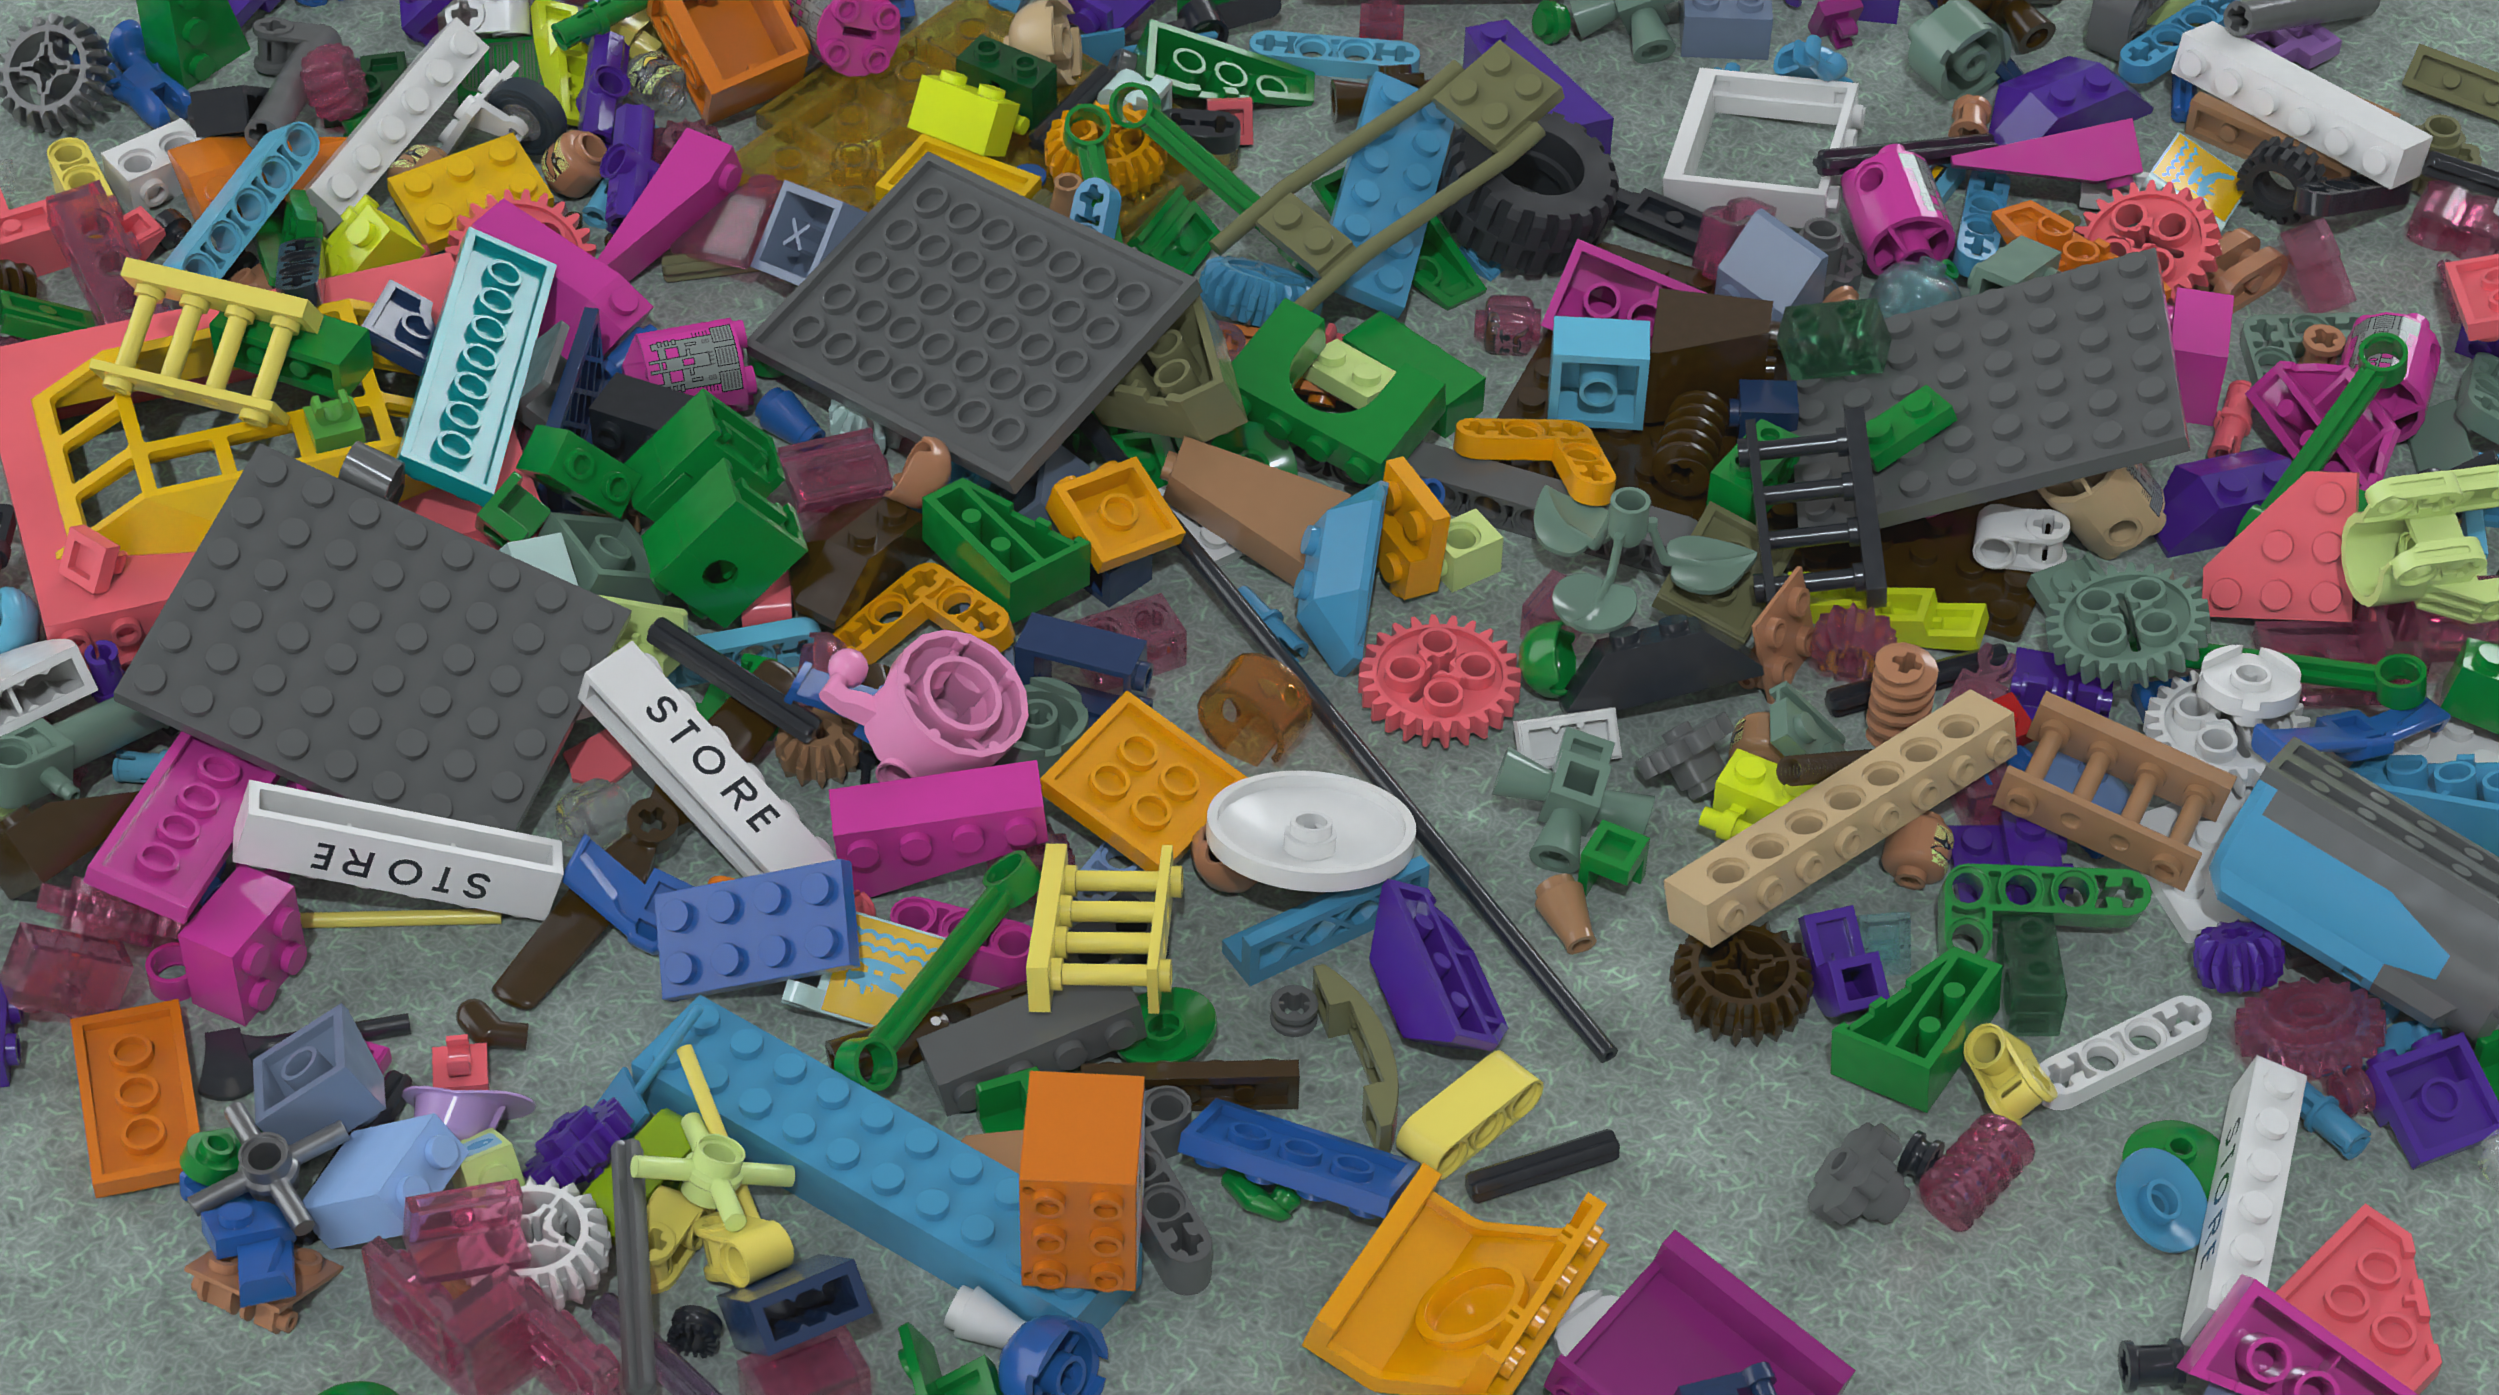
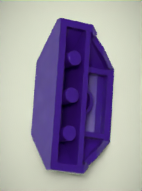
(2062, 99)
(2212, 496)
(1431, 973)

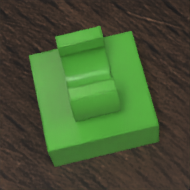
(334, 423)

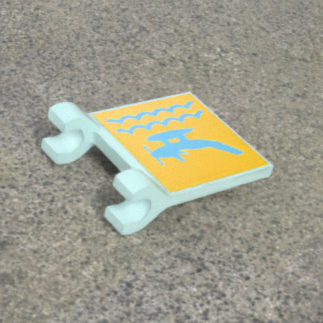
(2205, 175)
(888, 963)

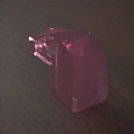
(2317, 266)

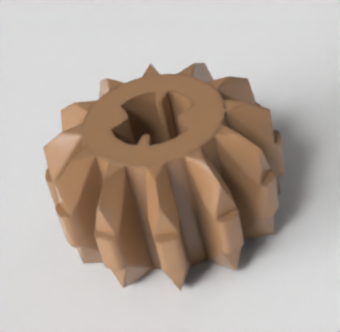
(826, 757)

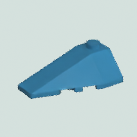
(2452, 792)

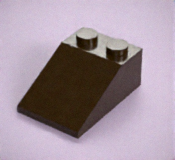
(54, 836)

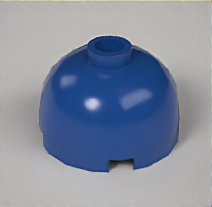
(1053, 1358)

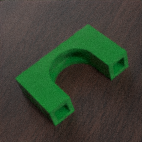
(1351, 440)

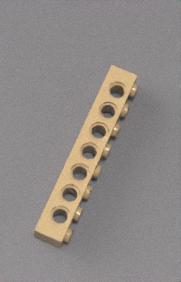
(1840, 818)

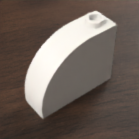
(40, 681)

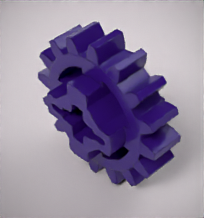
(579, 1144)

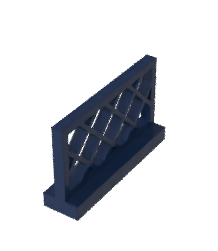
(577, 390)

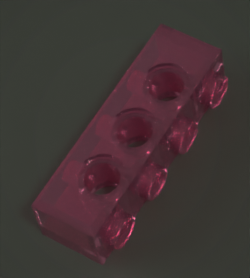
(89, 212)

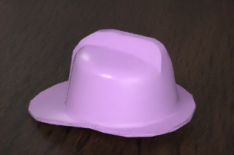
(468, 1110)

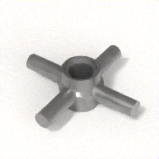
(273, 1185)

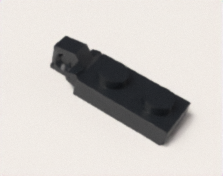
(1658, 218)

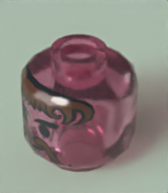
(1508, 325)

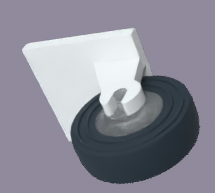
(507, 107)

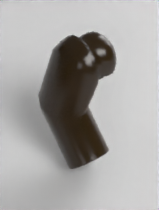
(485, 1026)

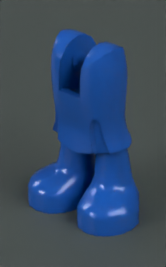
(142, 84)

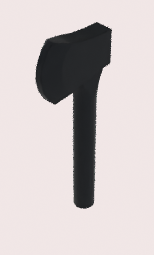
(230, 1055)

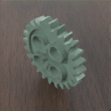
(2164, 618)

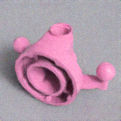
(941, 709)

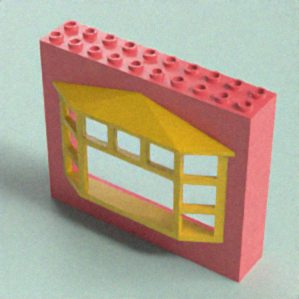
(165, 525)

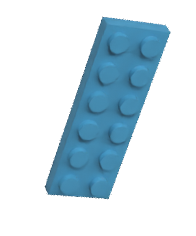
(1384, 185)

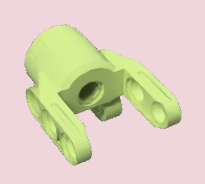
(2414, 548)

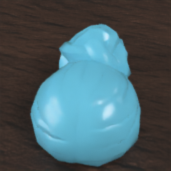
(18, 619)

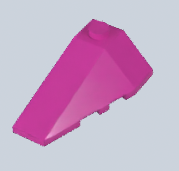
(2082, 155)
(682, 191)
(578, 278)
(1608, 288)

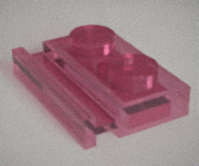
(834, 470)

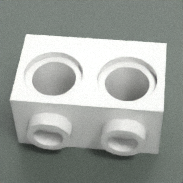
(141, 168)

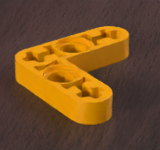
(1564, 442)
(921, 595)

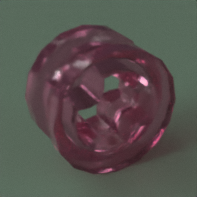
(2353, 1091)

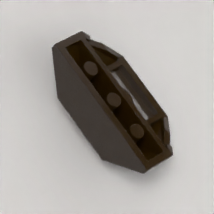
(855, 558)

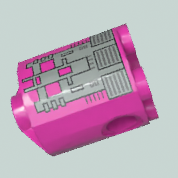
(850, 34)
(1897, 209)
(696, 358)
(2409, 399)

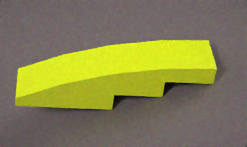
(560, 69)
(1916, 616)

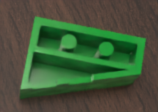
(1002, 551)

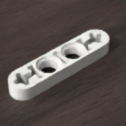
(2127, 1058)

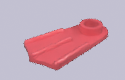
(598, 758)

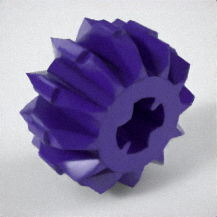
(2238, 957)

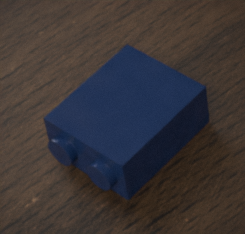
(795, 1304)

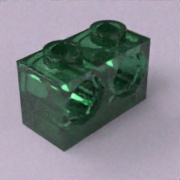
(1834, 339)
(2032, 975)

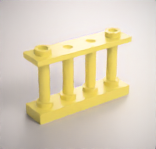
(196, 296)
(1058, 911)

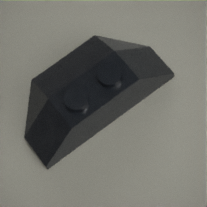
(1657, 664)

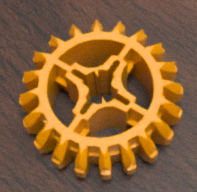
(1131, 154)

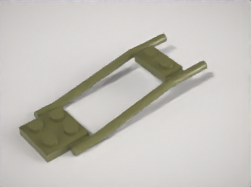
(1491, 100)

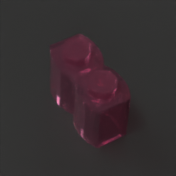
(2455, 221)
(1720, 229)

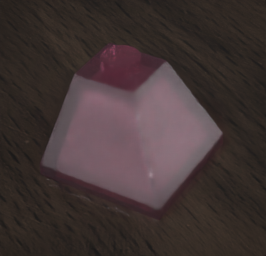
(734, 226)

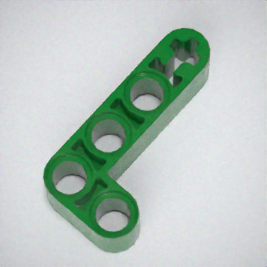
(2042, 884)

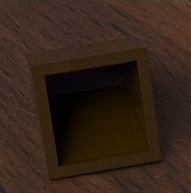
(1707, 347)

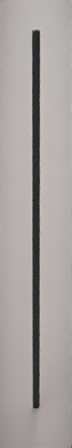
(1380, 777)

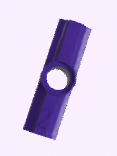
(604, 85)
(628, 161)

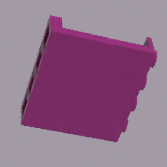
(1688, 1325)

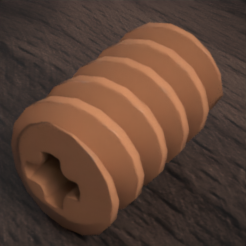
(1900, 690)

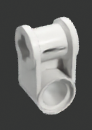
(493, 17)
(2016, 538)

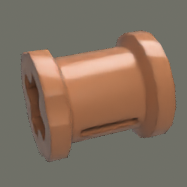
(1970, 116)
(2328, 344)

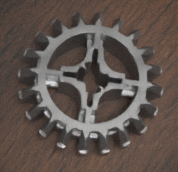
(71, 87)

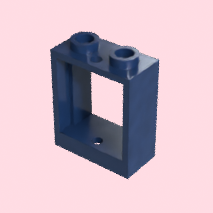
(1088, 648)

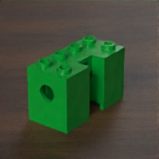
(713, 527)

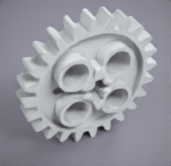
(2209, 734)

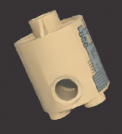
(2110, 508)

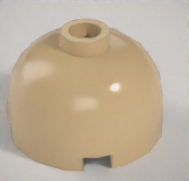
(1045, 32)

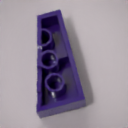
(1576, 105)

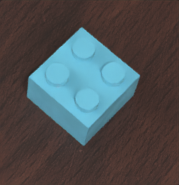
(1599, 371)

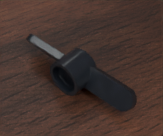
(1220, 16)

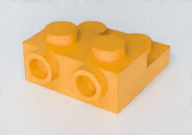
(1116, 512)
(1411, 533)

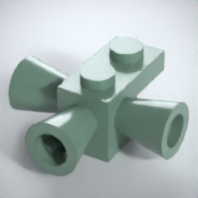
(1641, 19)
(1571, 797)

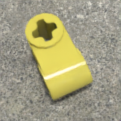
(2007, 1072)
(671, 1235)
(743, 1255)

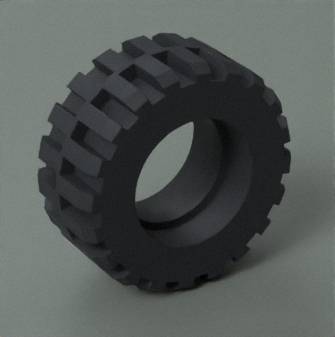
(1525, 228)

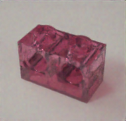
(1147, 620)

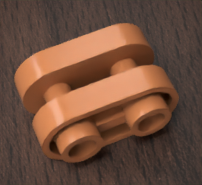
(2245, 268)

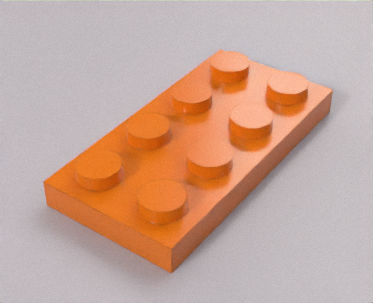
(135, 1095)

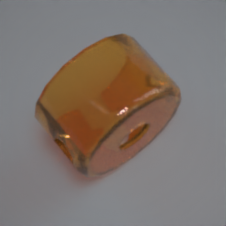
(1268, 704)

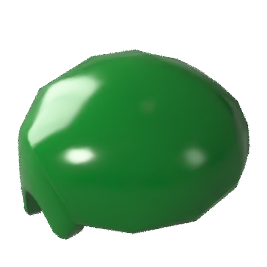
(1548, 658)

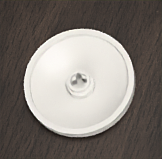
(1310, 831)

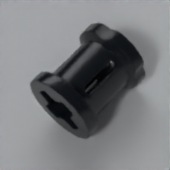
(2151, 1364)

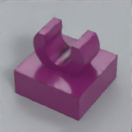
(1836, 20)

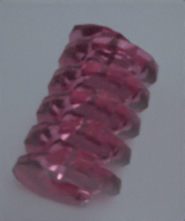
(1975, 1171)

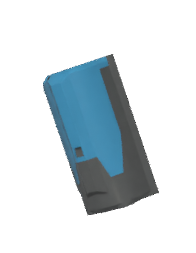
(2367, 889)

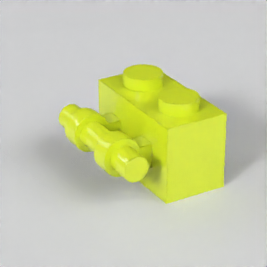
(966, 115)
(368, 241)
(1746, 794)

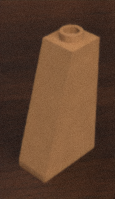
(1247, 503)

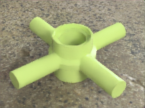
(713, 1171)

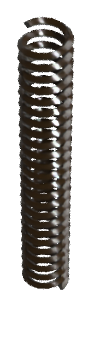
(1814, 768)

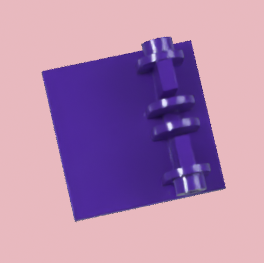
(2039, 673)

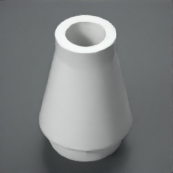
(981, 1318)

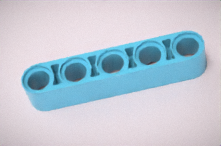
(252, 196)

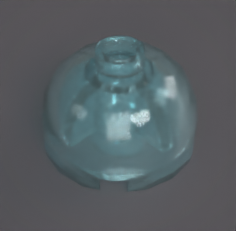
(1913, 286)

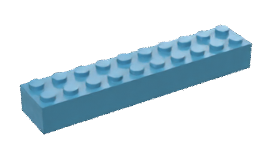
(865, 1161)

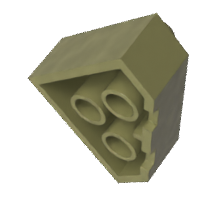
(1180, 384)

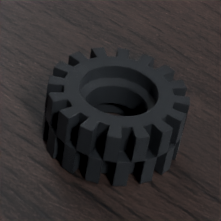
(2262, 188)

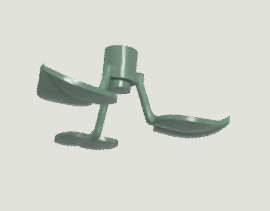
(1601, 606)

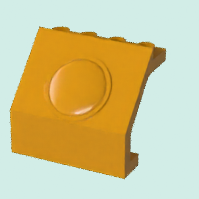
(1453, 1298)

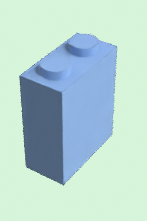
(373, 1173)

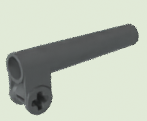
(2262, 16)
(280, 52)

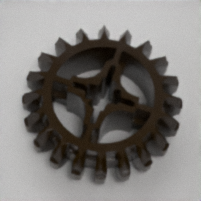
(1743, 984)

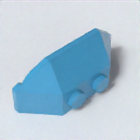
(1340, 576)

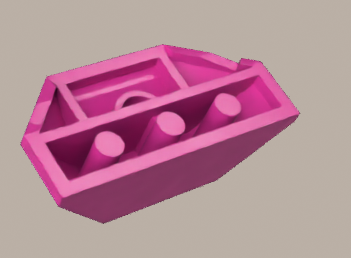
(2299, 396)

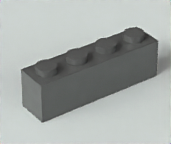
(1011, 1039)

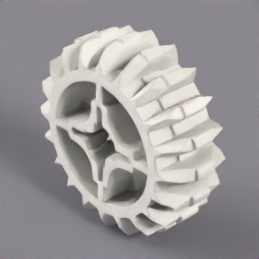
(557, 1266)

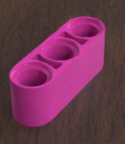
(997, 961)

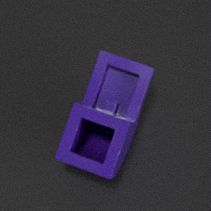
(1841, 970)

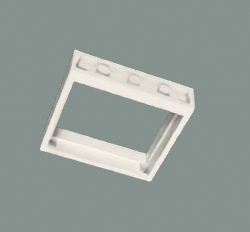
(1766, 98)

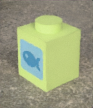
(488, 1161)

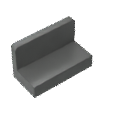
(543, 377)

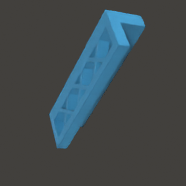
(1311, 928)

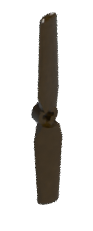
(576, 924)

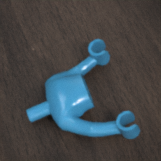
(1807, 61)

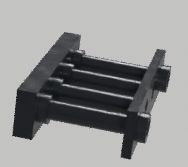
(1853, 486)

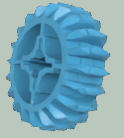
(1250, 288)

